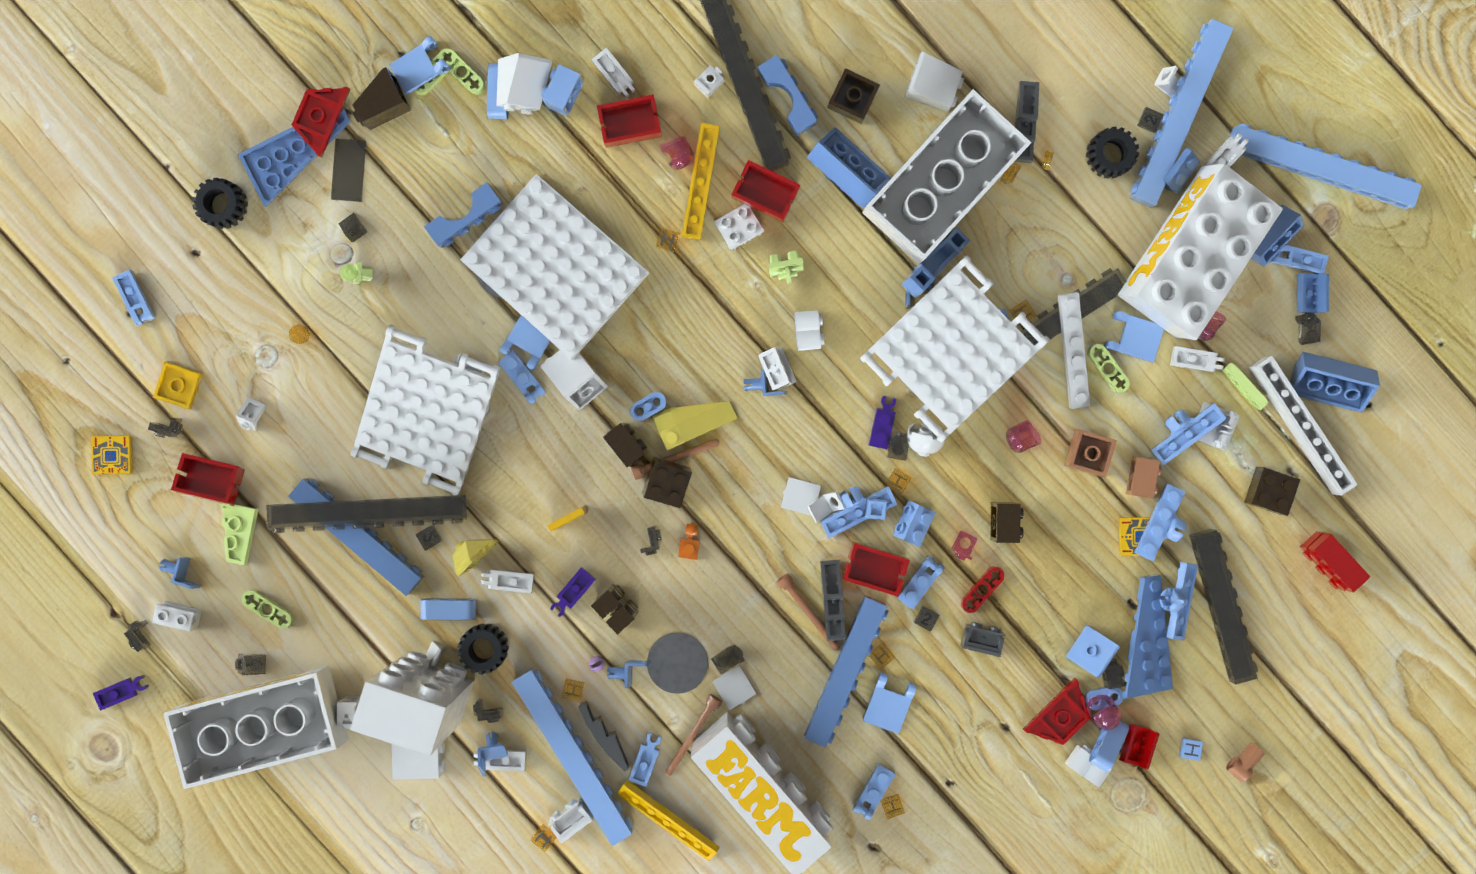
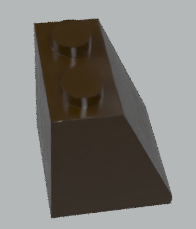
(380, 101)

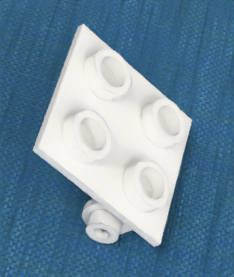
(739, 226)
(1222, 433)

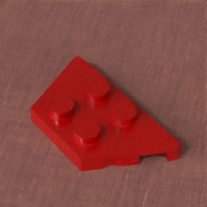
(319, 116)
(1061, 716)

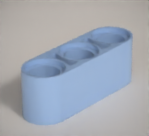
(494, 111)
(448, 609)
(1108, 747)

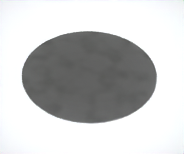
(677, 663)

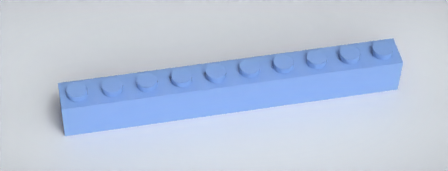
(1181, 112)
(1328, 168)
(573, 756)

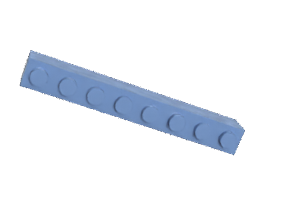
(365, 543)
(845, 670)

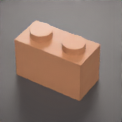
(1143, 477)

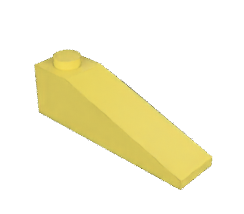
(685, 423)
(470, 553)

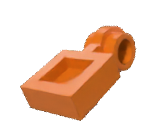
(689, 547)

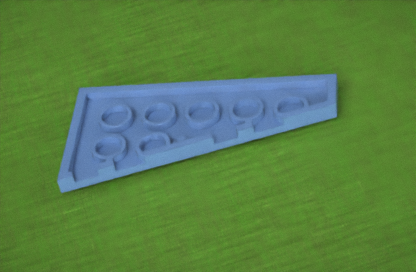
(280, 159)
(1148, 648)

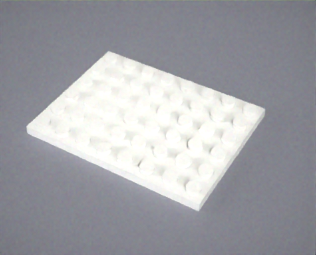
(554, 266)

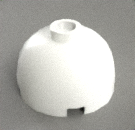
(923, 440)

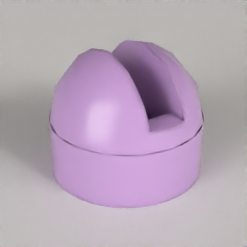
(595, 659)

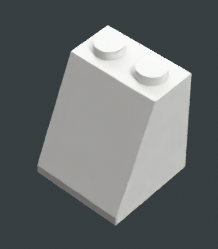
(522, 82)
(934, 83)
(574, 378)

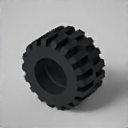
(1123, 141)
(206, 195)
(468, 655)

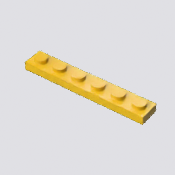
(700, 181)
(667, 820)

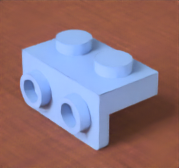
(914, 523)

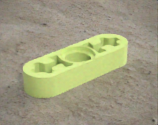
(1100, 367)
(1245, 386)
(276, 620)

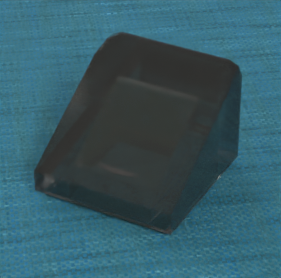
(352, 227)

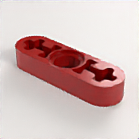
(976, 603)

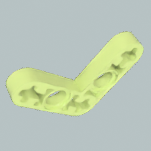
(454, 65)

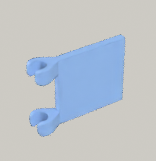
(416, 67)
(527, 338)
(1138, 338)
(887, 707)

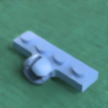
(1186, 432)
(854, 510)
(1162, 523)
(1179, 600)

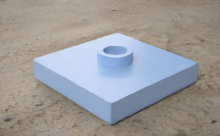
(1092, 651)

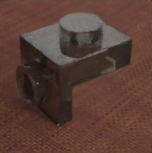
(1308, 328)
(163, 430)
(898, 446)
(654, 537)
(136, 638)
(728, 658)
(251, 664)
(491, 715)

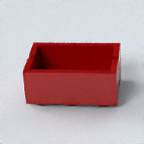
(629, 121)
(765, 191)
(208, 479)
(1334, 562)
(875, 569)

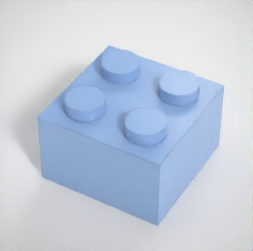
(562, 90)

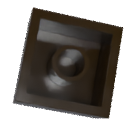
(853, 96)
(625, 444)
(667, 482)
(1272, 491)
(1006, 522)

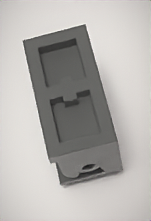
(982, 639)

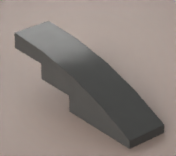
(1027, 116)
(833, 600)
(608, 741)

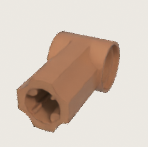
(1242, 766)

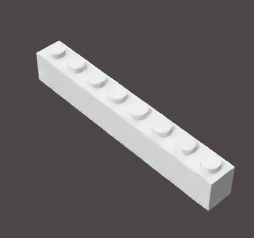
(1302, 426)

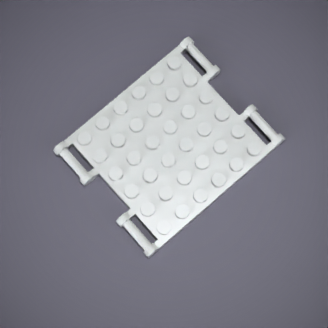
(954, 349)
(425, 410)

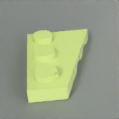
(239, 532)

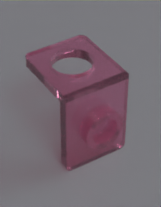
(962, 553)

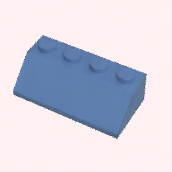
(848, 167)
(1334, 382)

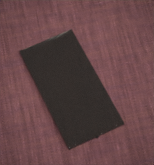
(348, 170)

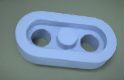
(648, 406)
(1103, 691)

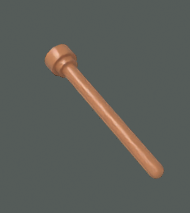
(640, 470)
(786, 583)
(712, 704)

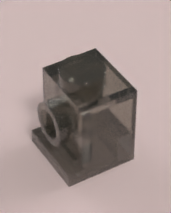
(1113, 675)

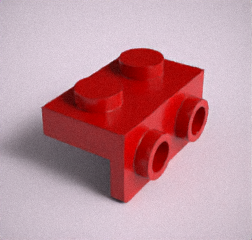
(1139, 746)

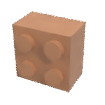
(1090, 453)

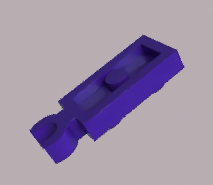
(882, 425)
(574, 590)
(118, 692)

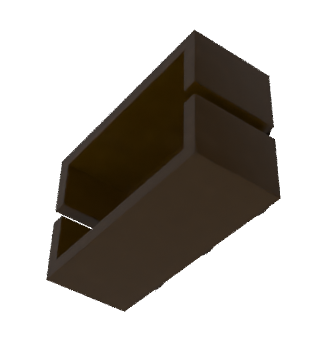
(622, 615)

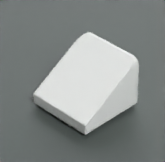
(435, 652)

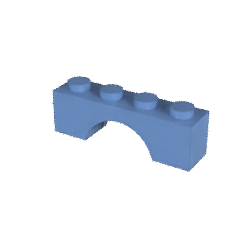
(775, 75)
(483, 203)
(929, 268)

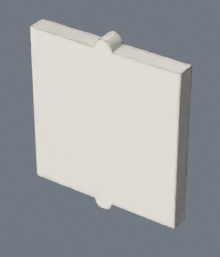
(799, 495)
(734, 687)

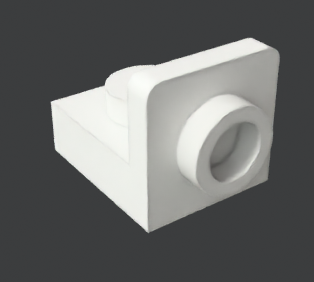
(250, 414)

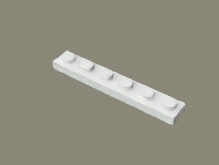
(1074, 350)

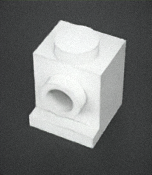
(707, 87)

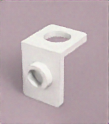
(1167, 81)
(824, 506)

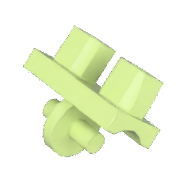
(786, 268)
(356, 273)

